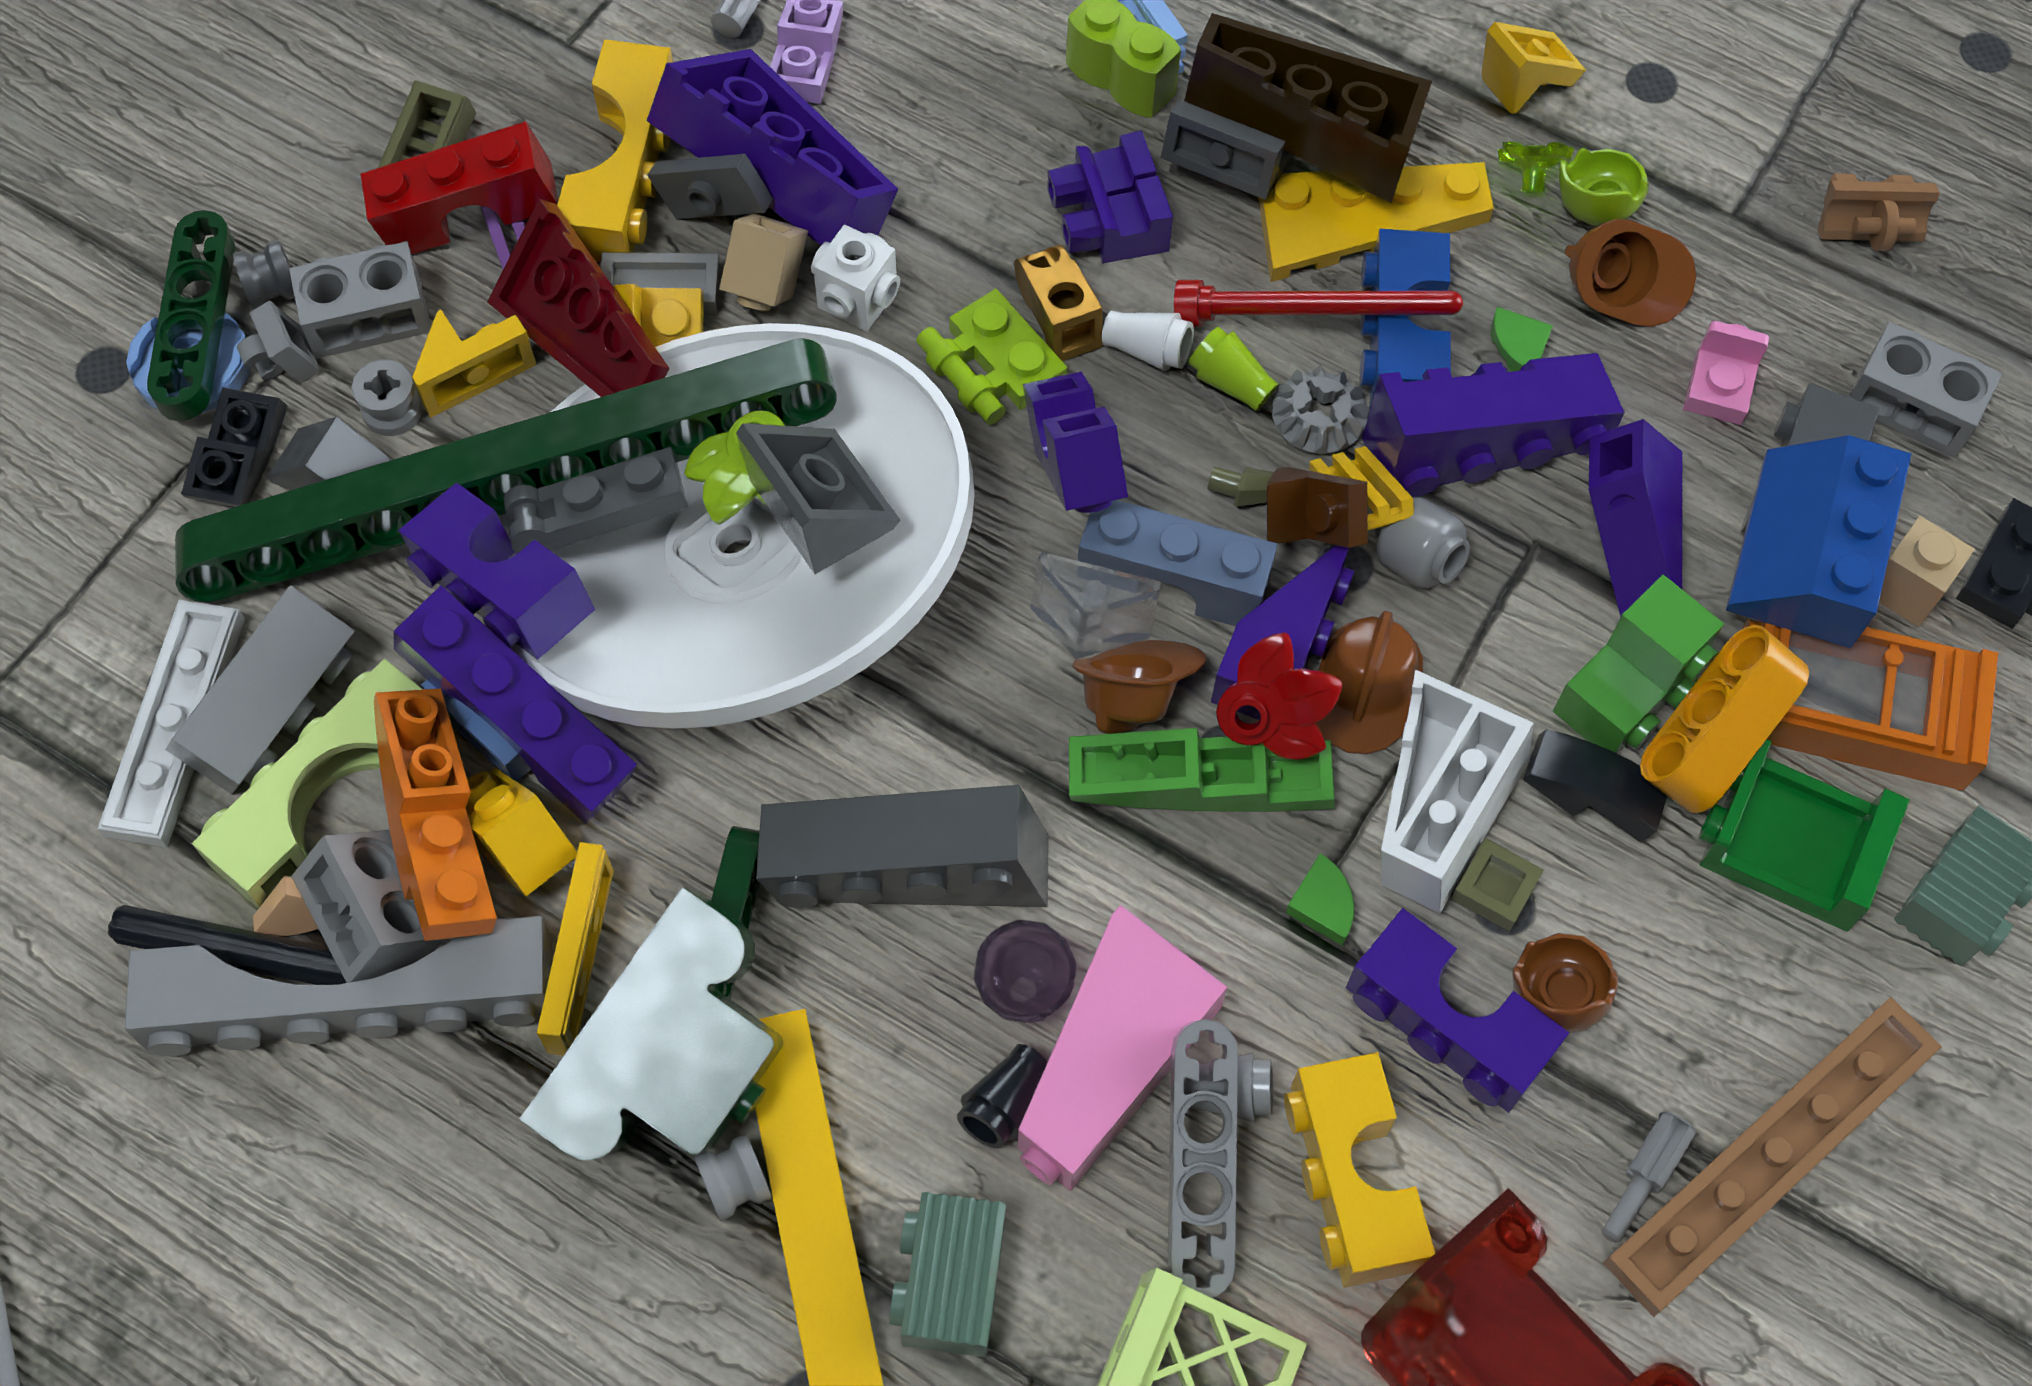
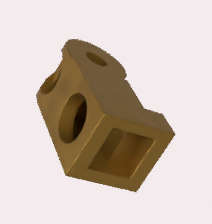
(1060, 301)

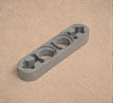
(1212, 1157)

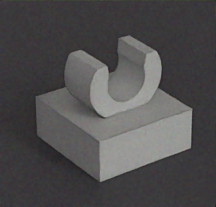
(277, 345)

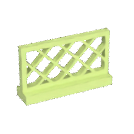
(1150, 1330)

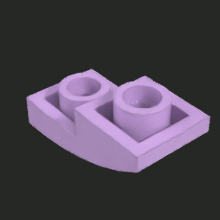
(807, 45)

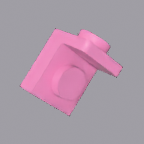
(1725, 372)

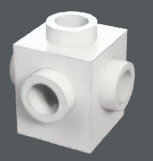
(855, 277)

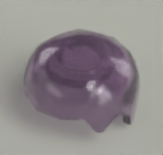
(1024, 971)

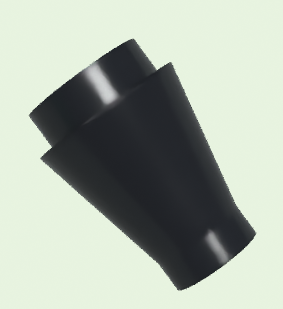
(1000, 1099)

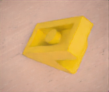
(1522, 60)
(665, 312)
(459, 370)

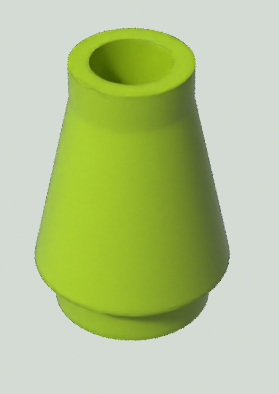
(1232, 368)

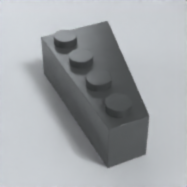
(906, 849)

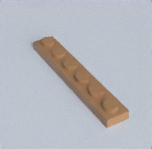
(1771, 1157)

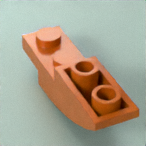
(428, 815)

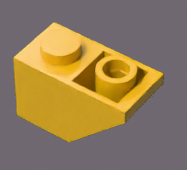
(516, 831)

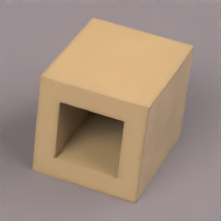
(763, 261)
(1922, 570)

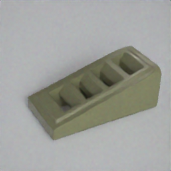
(420, 103)

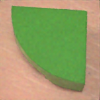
(1518, 337)
(1324, 901)

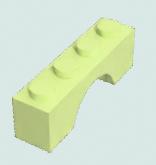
(264, 828)

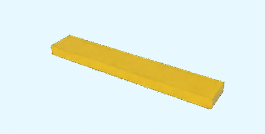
(814, 1214)

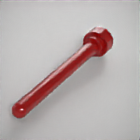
(1203, 303)

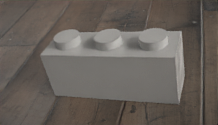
(263, 691)

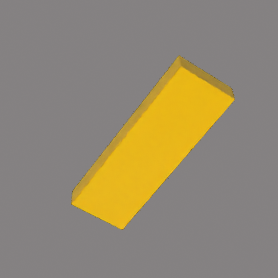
(575, 949)

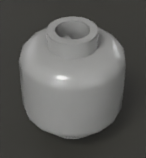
(1425, 546)

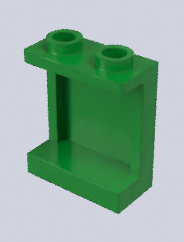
(1802, 840)

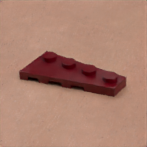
(574, 307)

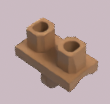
(1877, 210)

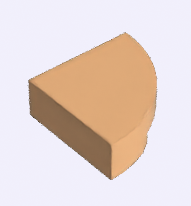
(284, 912)

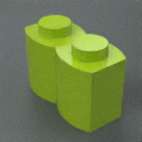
(1123, 55)

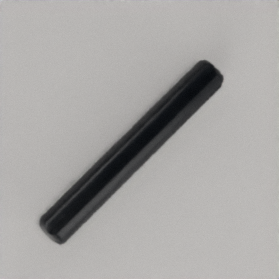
(232, 945)

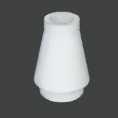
(1151, 337)

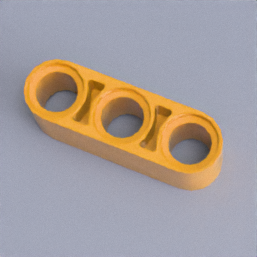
(1724, 719)

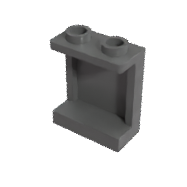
(1224, 150)

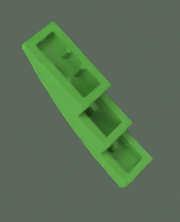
(1195, 773)

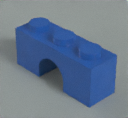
(1404, 263)

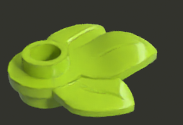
(723, 469)

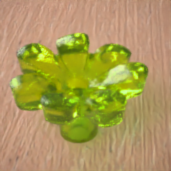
(1534, 161)

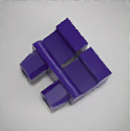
(1120, 199)

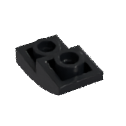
(237, 450)
(1585, 775)

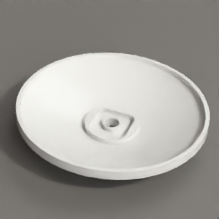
(750, 632)

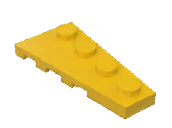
(1323, 217)

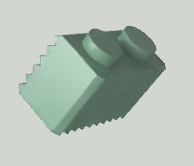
(1971, 888)
(951, 1274)

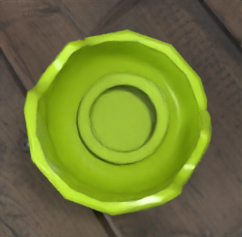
(1602, 185)

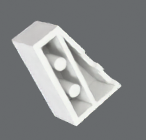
(1448, 787)

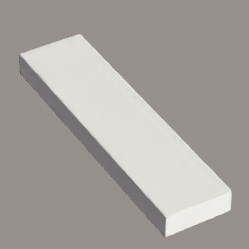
(149, 778)

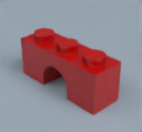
(494, 170)

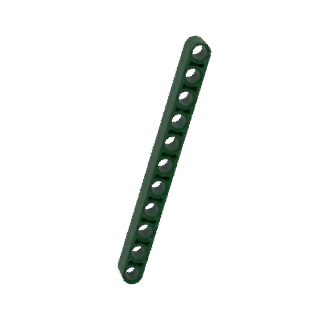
(367, 507)

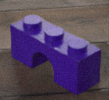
(1075, 442)
(466, 550)
(1491, 1053)

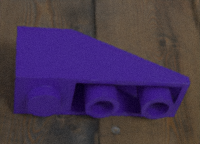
(1637, 507)
(1294, 609)

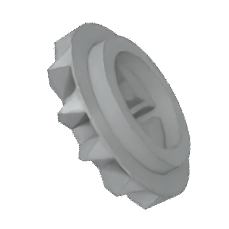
(1314, 430)

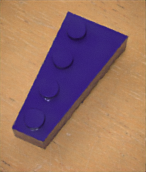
(744, 107)
(1489, 420)

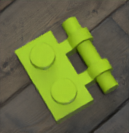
(1001, 345)

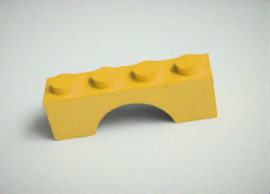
(610, 199)

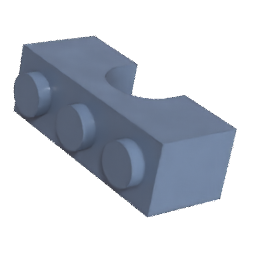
(1216, 566)

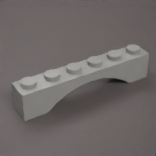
(195, 999)

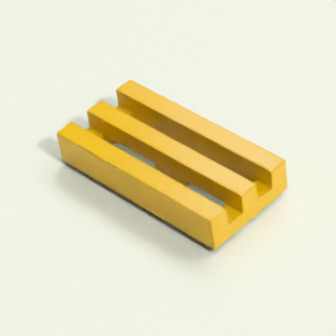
(1384, 493)

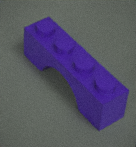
(489, 678)

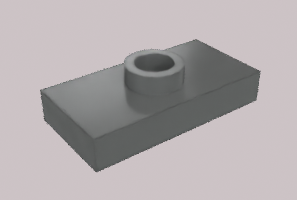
(710, 186)

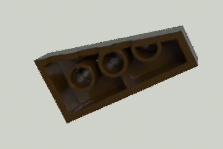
(1324, 103)

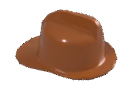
(1632, 272)
(1377, 675)
(1135, 681)

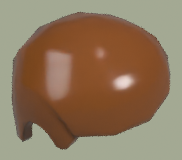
(1567, 980)

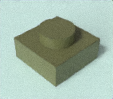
(1497, 884)

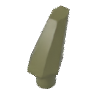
(1246, 487)

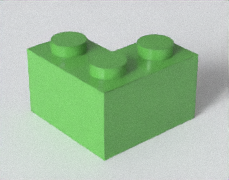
(1648, 662)

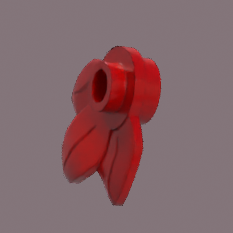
(1284, 696)

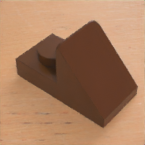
(1316, 508)

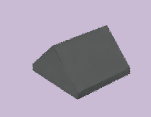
(815, 490)

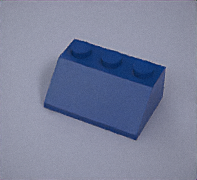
(1820, 537)

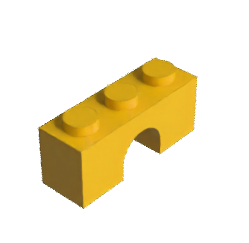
(1367, 1229)

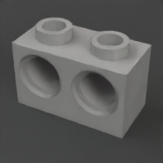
(360, 299)
(1925, 389)
(360, 905)

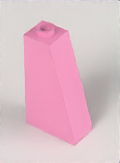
(1112, 1047)

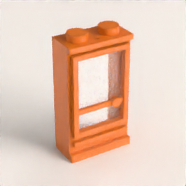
(1892, 705)

